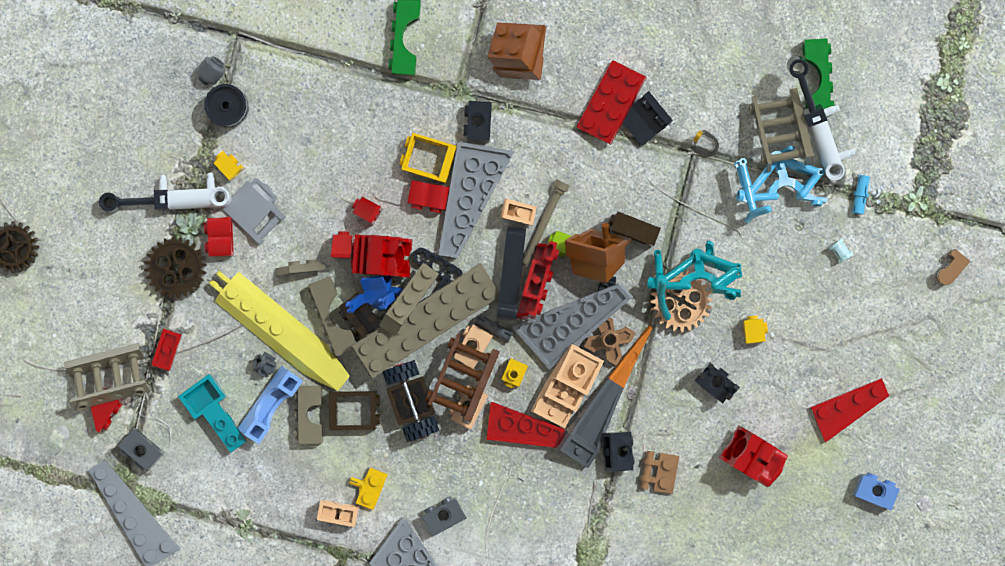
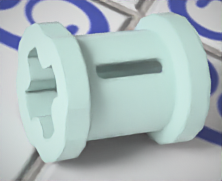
(840, 250)

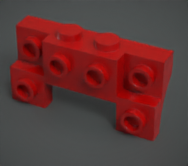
(536, 281)

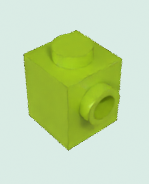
(559, 238)

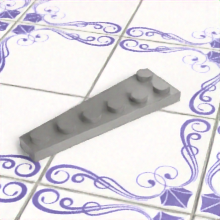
(140, 526)

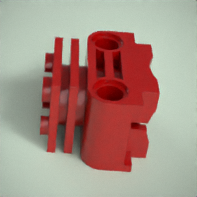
(381, 255)

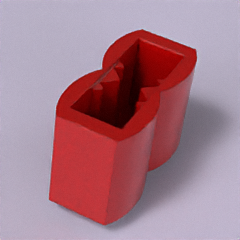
(428, 195)
(219, 237)

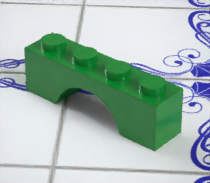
(816, 53)
(403, 61)

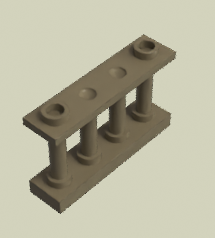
(796, 118)
(98, 361)

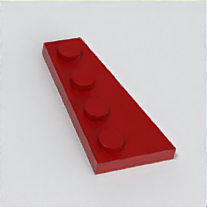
(843, 410)
(516, 427)

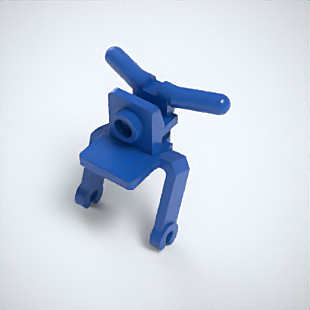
(376, 293)

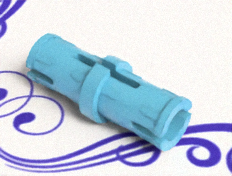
(860, 194)

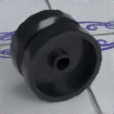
(217, 99)

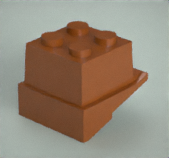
(518, 50)
(596, 253)

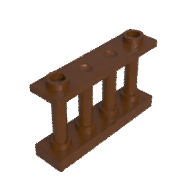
(474, 394)

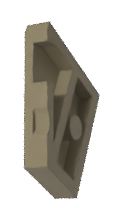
(295, 267)

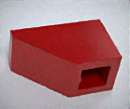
(103, 413)

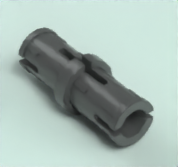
(493, 328)

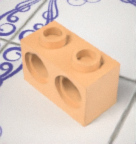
(338, 513)

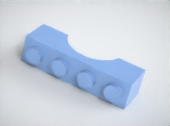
(258, 419)

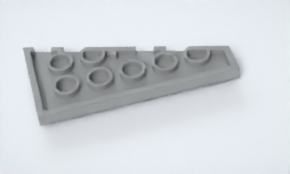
(472, 184)
(570, 323)
(402, 549)

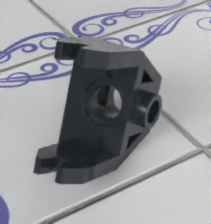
(724, 390)

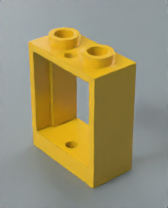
(410, 143)

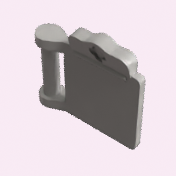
(251, 206)

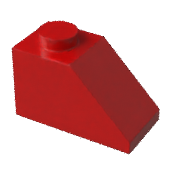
(366, 209)
(342, 245)

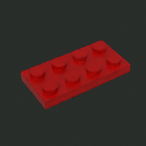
(611, 102)

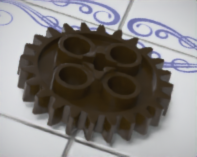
(159, 274)

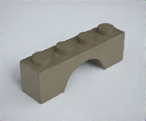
(323, 293)
(408, 299)

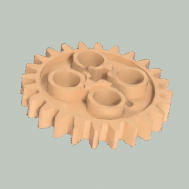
(695, 315)

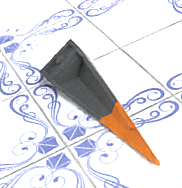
(585, 433)

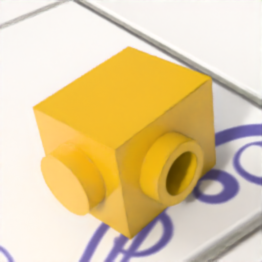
(754, 329)
(514, 373)

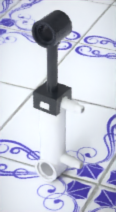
(818, 125)
(172, 199)

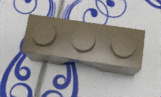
(307, 431)

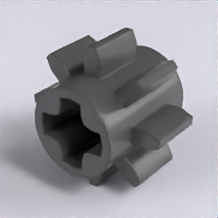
(264, 364)

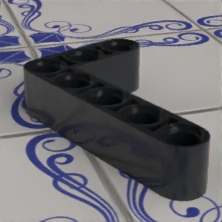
(511, 274)

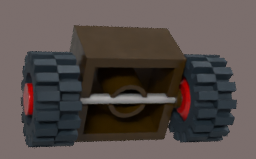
(409, 401)

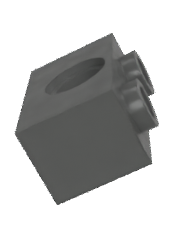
(152, 451)
(437, 525)

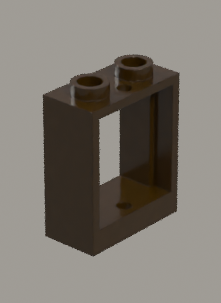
(634, 228)
(333, 410)

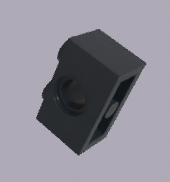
(481, 132)
(611, 444)

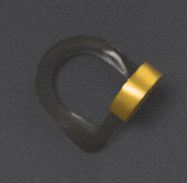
(696, 149)

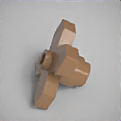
(612, 350)

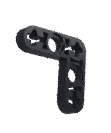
(447, 279)

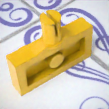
(369, 487)

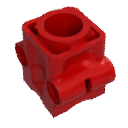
(754, 457)

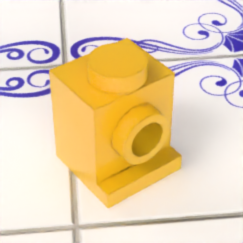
(227, 165)

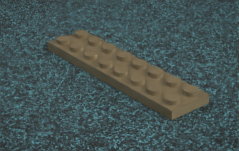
(427, 321)

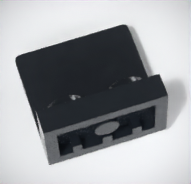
(646, 119)

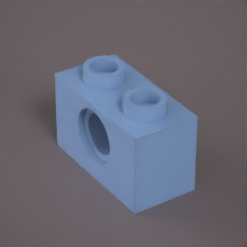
(884, 499)

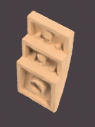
(567, 386)

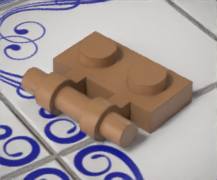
(665, 472)

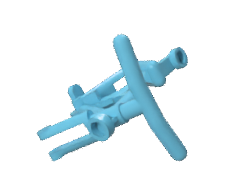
(748, 190)

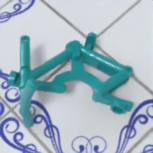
(699, 259)

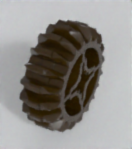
(22, 244)

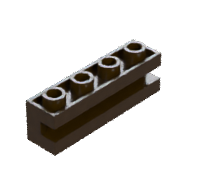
(362, 319)

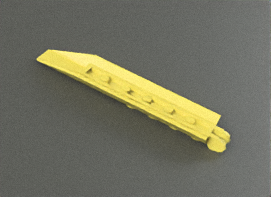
(280, 330)

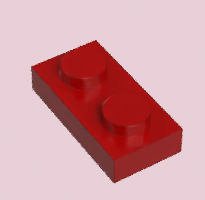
(166, 349)

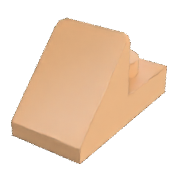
(518, 212)

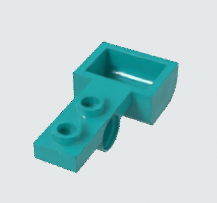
(204, 400)

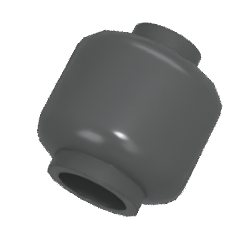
(210, 70)

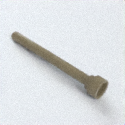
(559, 188)

